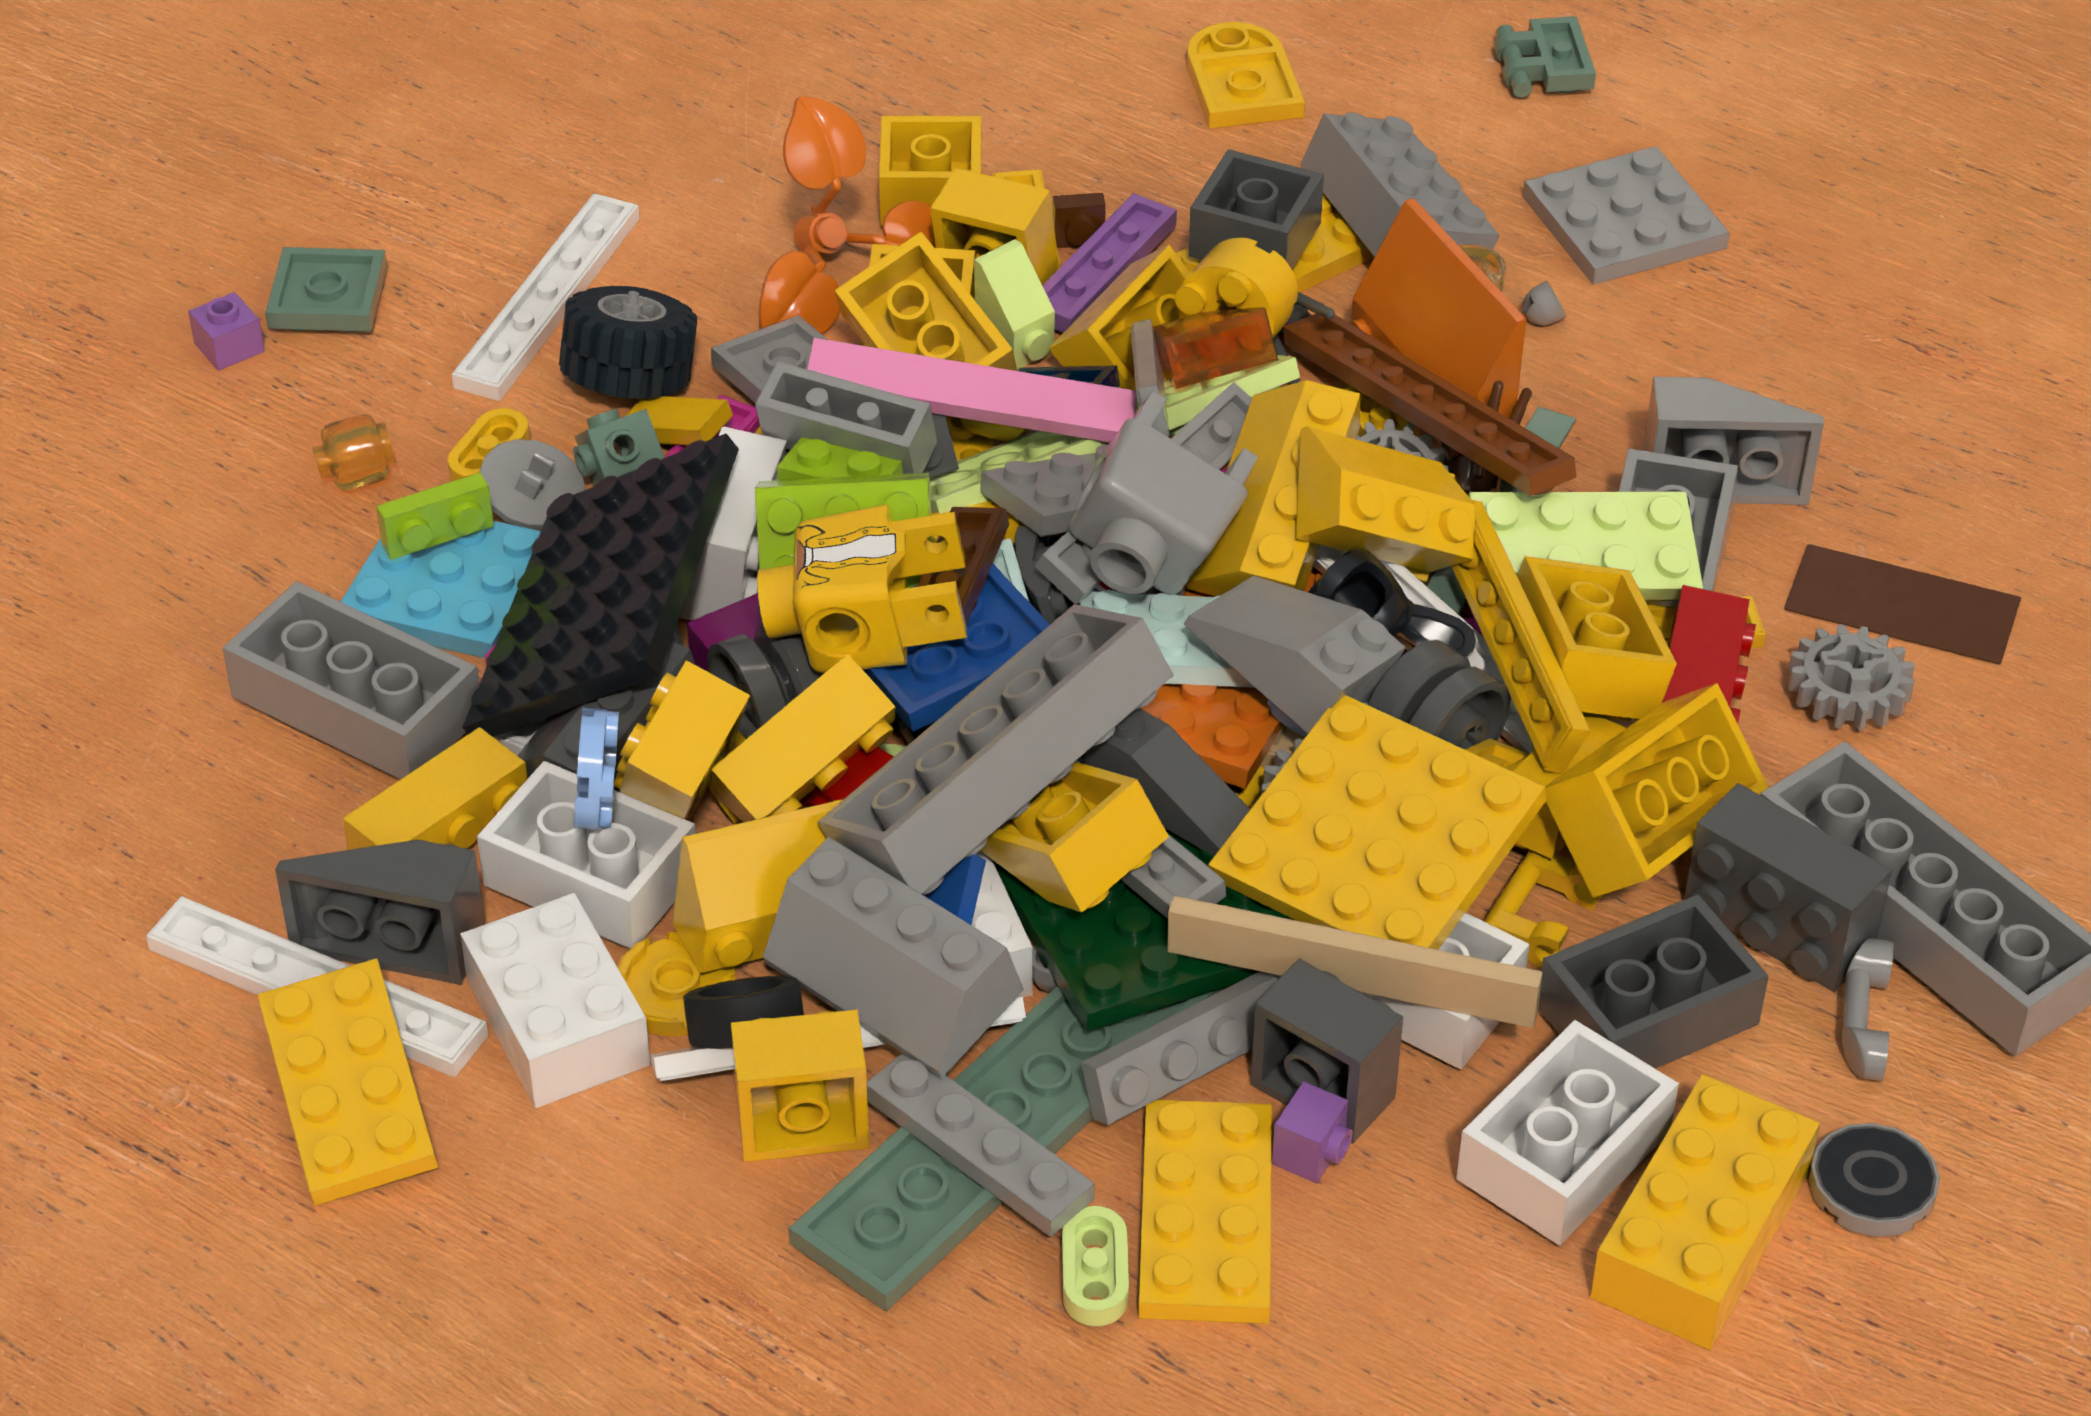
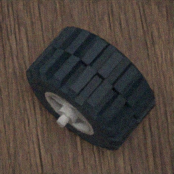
(627, 342)

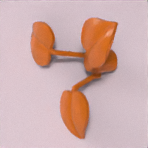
(818, 151)

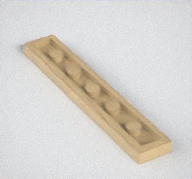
(1356, 959)

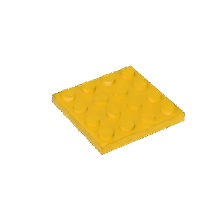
(1378, 829)

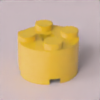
(1240, 278)

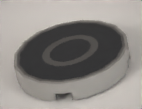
(1874, 1179)

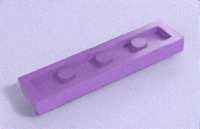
(1119, 242)

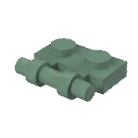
(1559, 58)

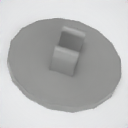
(527, 479)

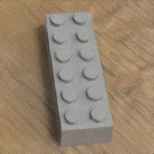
(1000, 746)
(1949, 904)

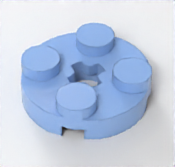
(596, 768)

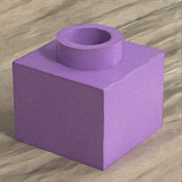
(226, 331)
(1311, 1133)

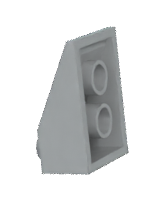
(1728, 425)
(1710, 499)
(1297, 646)

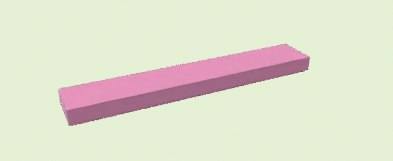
(981, 390)

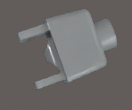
(1155, 507)

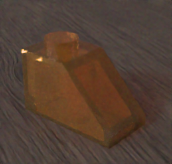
(1214, 344)

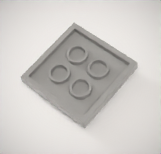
(1625, 215)

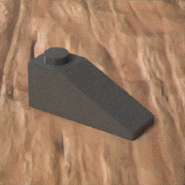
(1175, 779)

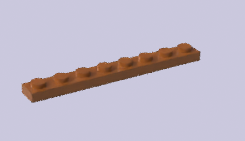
(1432, 404)

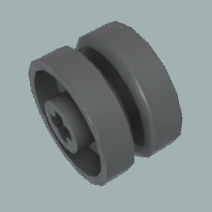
(764, 668)
(1443, 695)

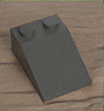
(385, 904)

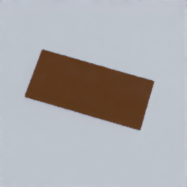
(1903, 603)

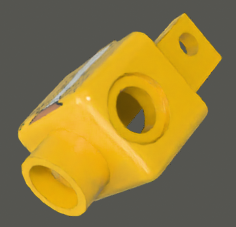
(853, 592)

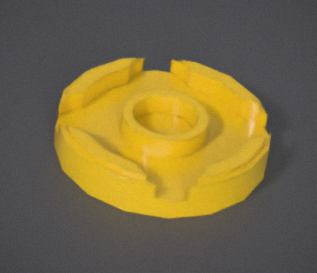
(663, 997)

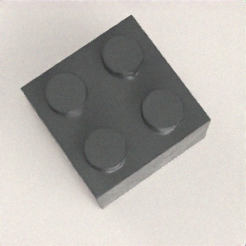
(1257, 202)
(1329, 1037)

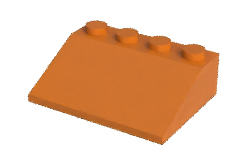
(1441, 309)

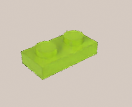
(823, 460)
(435, 516)

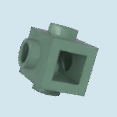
(629, 436)

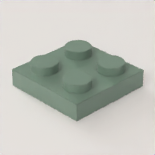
(326, 289)

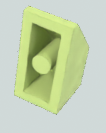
(1015, 301)

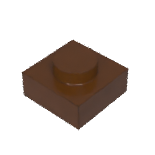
(1077, 218)

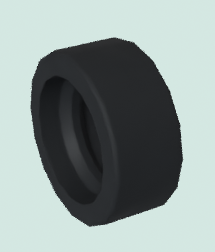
(716, 1006)

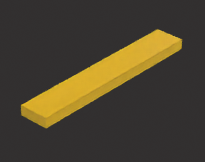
(1521, 649)

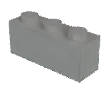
(846, 415)

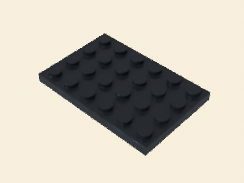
(603, 588)

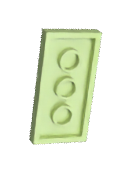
(1606, 529)

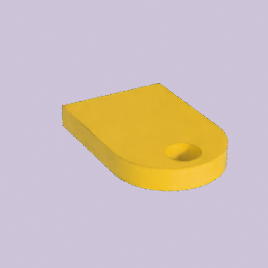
(1242, 80)

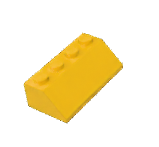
(1263, 531)

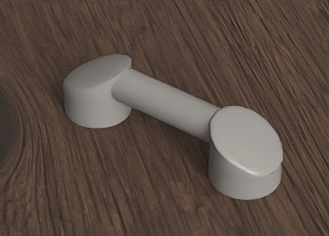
(1866, 1048)

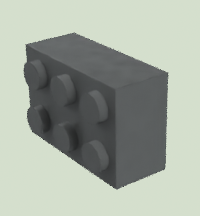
(1786, 885)
(1657, 984)

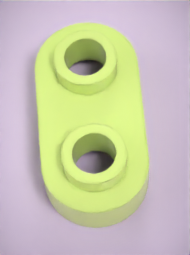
(1096, 1269)

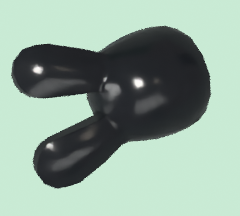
(1367, 584)

